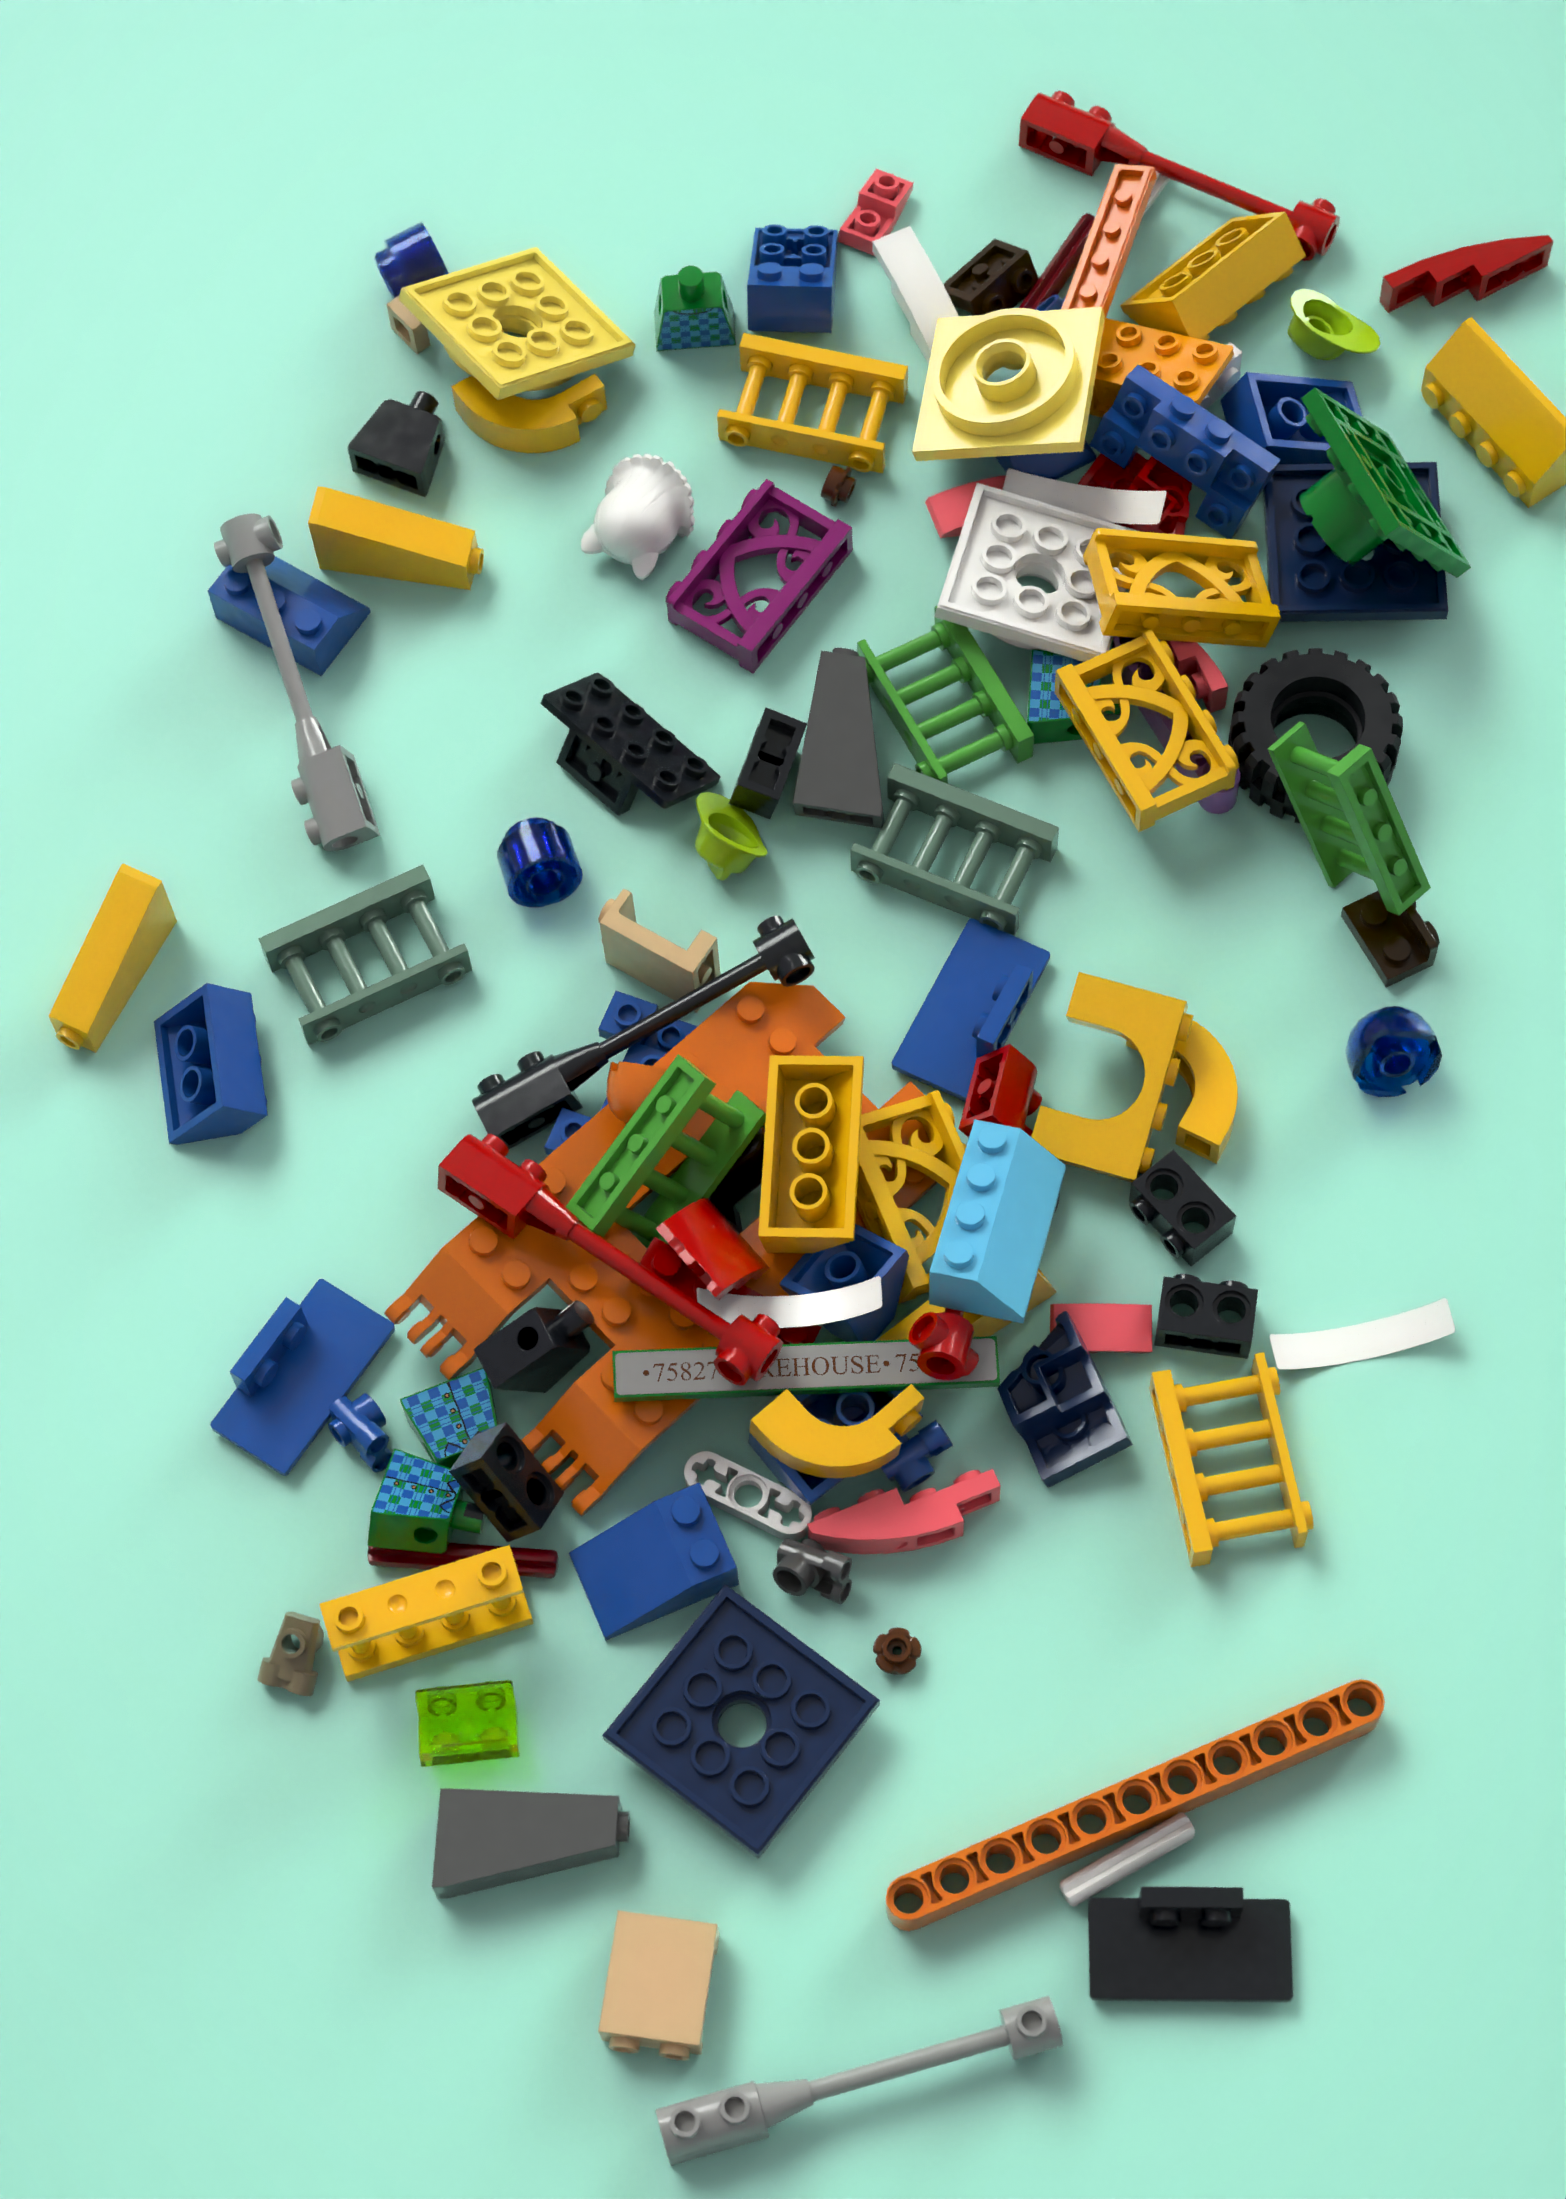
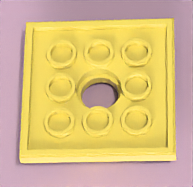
(524, 297)
(1029, 414)

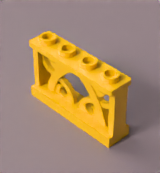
(1211, 617)
(1134, 784)
(876, 1194)

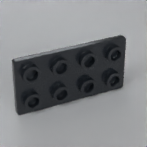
(622, 749)
(1190, 1946)

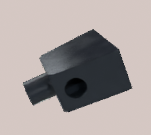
(400, 444)
(536, 1348)

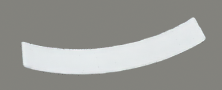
(1097, 502)
(799, 1309)
(1364, 1339)

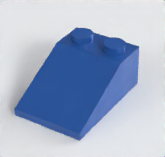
(1273, 415)
(655, 1562)

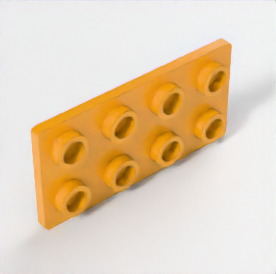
(1177, 359)

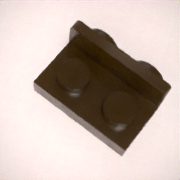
(992, 279)
(1391, 942)

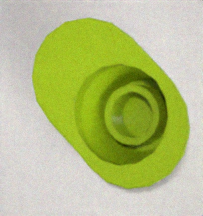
(1326, 329)
(726, 836)

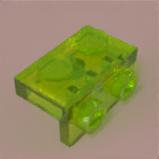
(467, 1723)

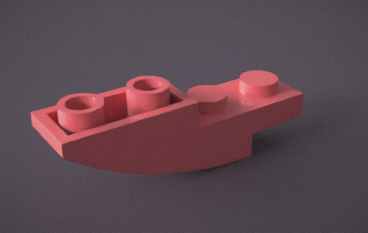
(887, 1526)

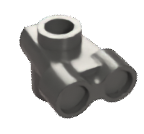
(808, 1566)

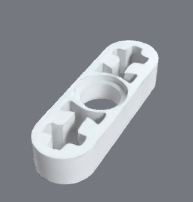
(785, 1498)

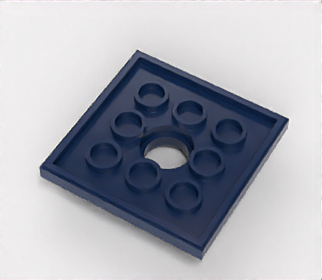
(1318, 586)
(728, 1660)

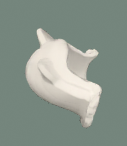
(641, 513)

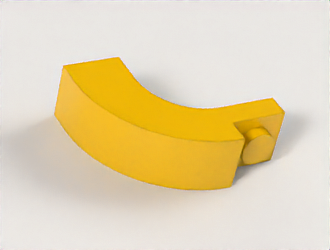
(527, 423)
(1213, 1089)
(833, 1450)

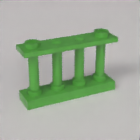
(967, 666)
(1349, 817)
(646, 1140)

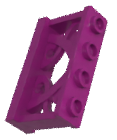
(765, 628)

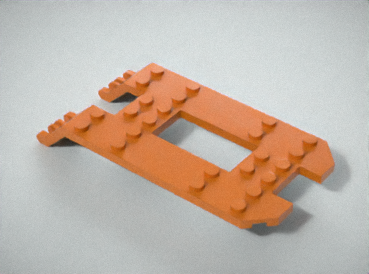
(489, 1276)

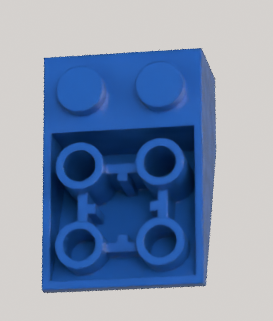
(792, 279)

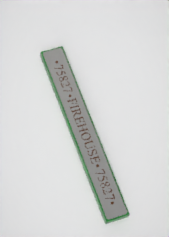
(798, 1367)

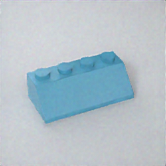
(996, 1224)

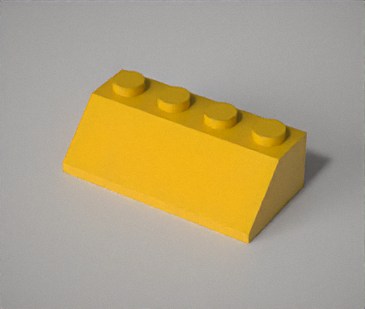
(1218, 276)
(1498, 413)
(810, 1153)

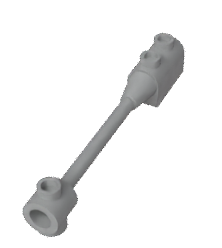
(327, 774)
(747, 2110)

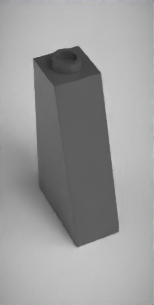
(839, 753)
(517, 1836)

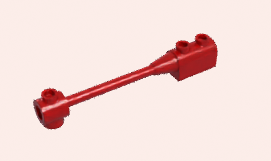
(1087, 138)
(997, 1094)
(516, 1195)

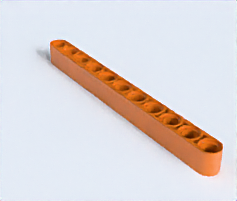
(1121, 1824)

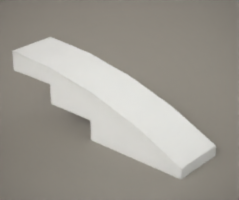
(914, 285)

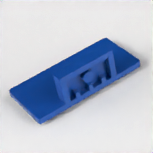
(970, 1007)
(296, 1371)

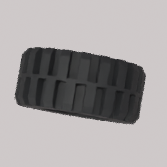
(1316, 686)

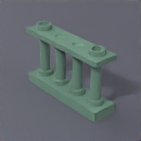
(969, 811)
(369, 913)

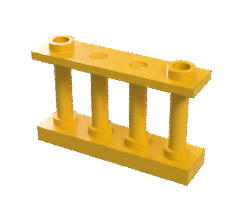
(821, 368)
(1193, 1489)
(426, 1613)

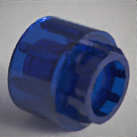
(409, 259)
(538, 863)

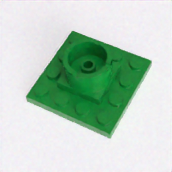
(1371, 493)

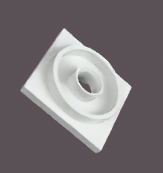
(1022, 537)

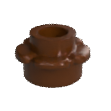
(838, 485)
(893, 1663)

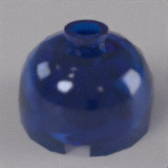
(1392, 1051)

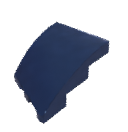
(1063, 1406)

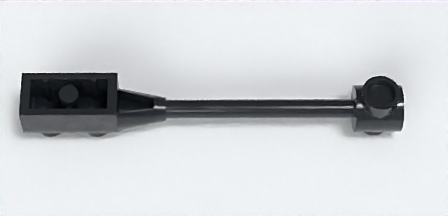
(535, 1096)

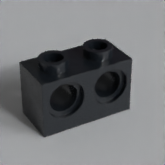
(768, 763)
(1191, 1203)
(1205, 1329)
(506, 1482)

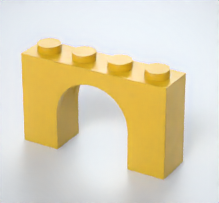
(1153, 1027)

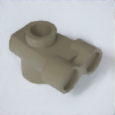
(287, 1664)

